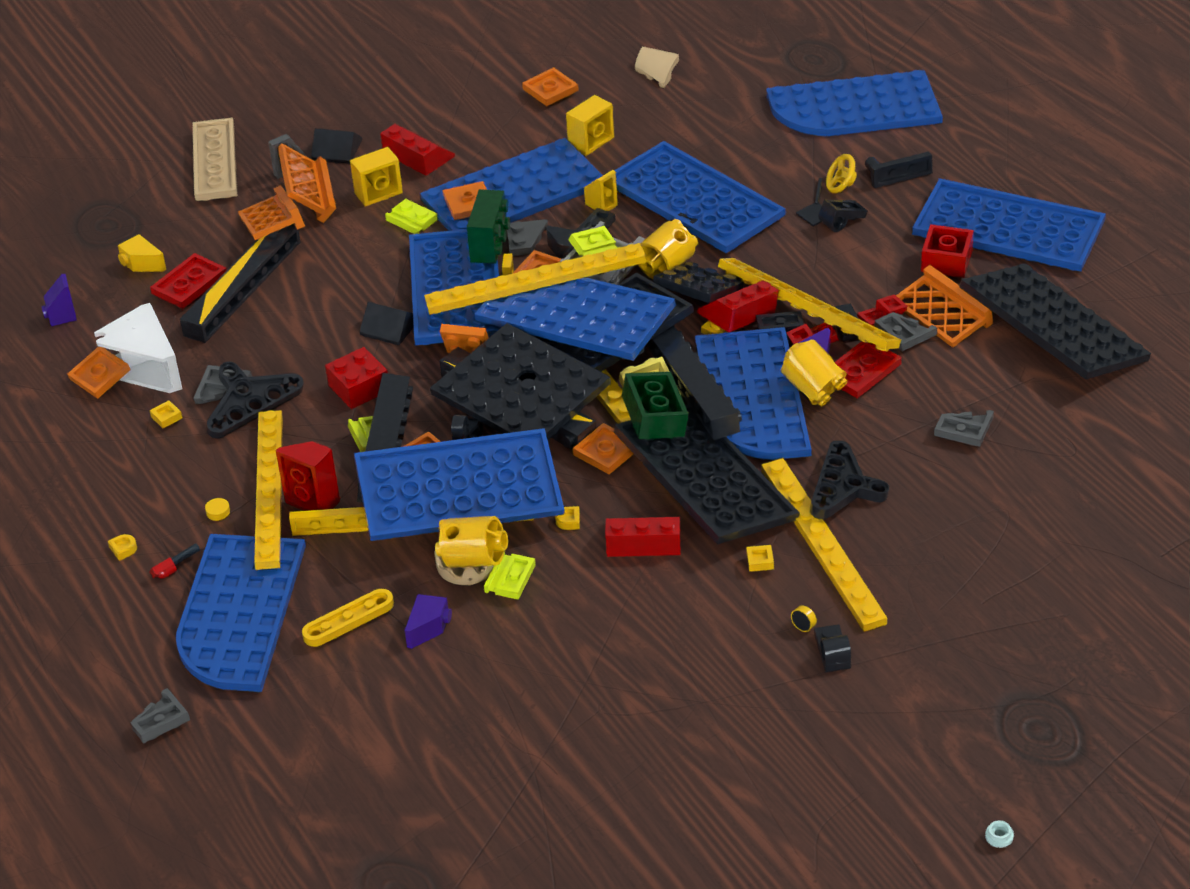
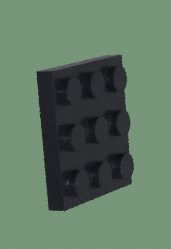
(698, 282)

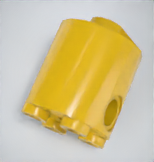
(667, 247)
(813, 371)
(471, 541)

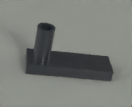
(899, 169)

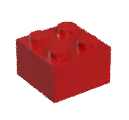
(948, 250)
(355, 377)

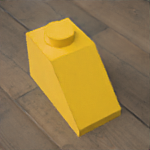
(602, 192)
(141, 255)

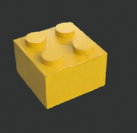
(590, 124)
(376, 176)

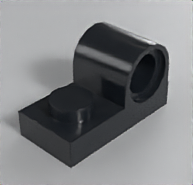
(837, 212)
(833, 648)

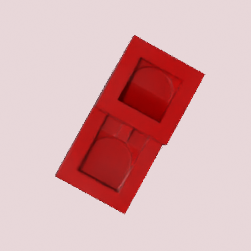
(883, 307)
(803, 332)

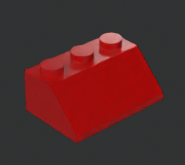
(414, 149)
(741, 306)
(308, 476)
(643, 536)

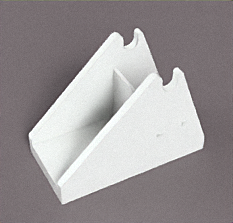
(143, 348)

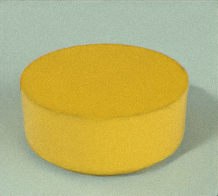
(217, 509)

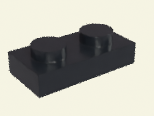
(597, 216)
(789, 320)

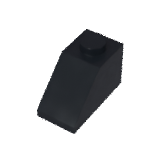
(558, 240)

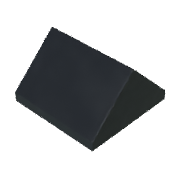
(335, 145)
(386, 323)

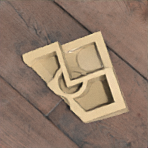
(656, 64)

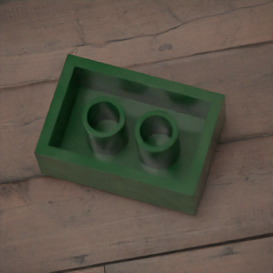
(488, 226)
(654, 405)

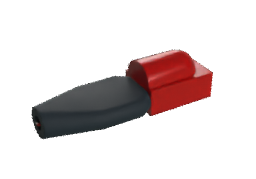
(168, 566)

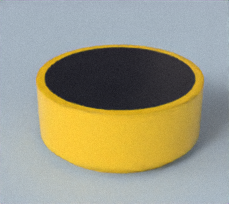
(803, 618)

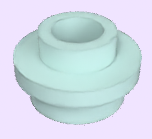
(1003, 830)

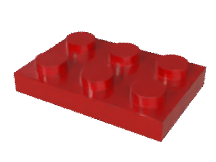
(188, 280)
(866, 367)

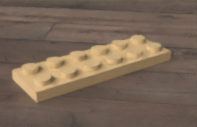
(214, 159)

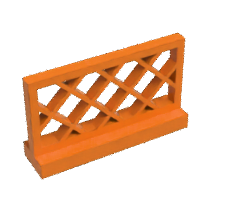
(310, 183)
(271, 215)
(944, 287)

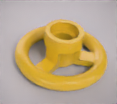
(843, 175)

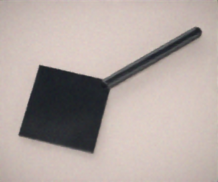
(811, 212)

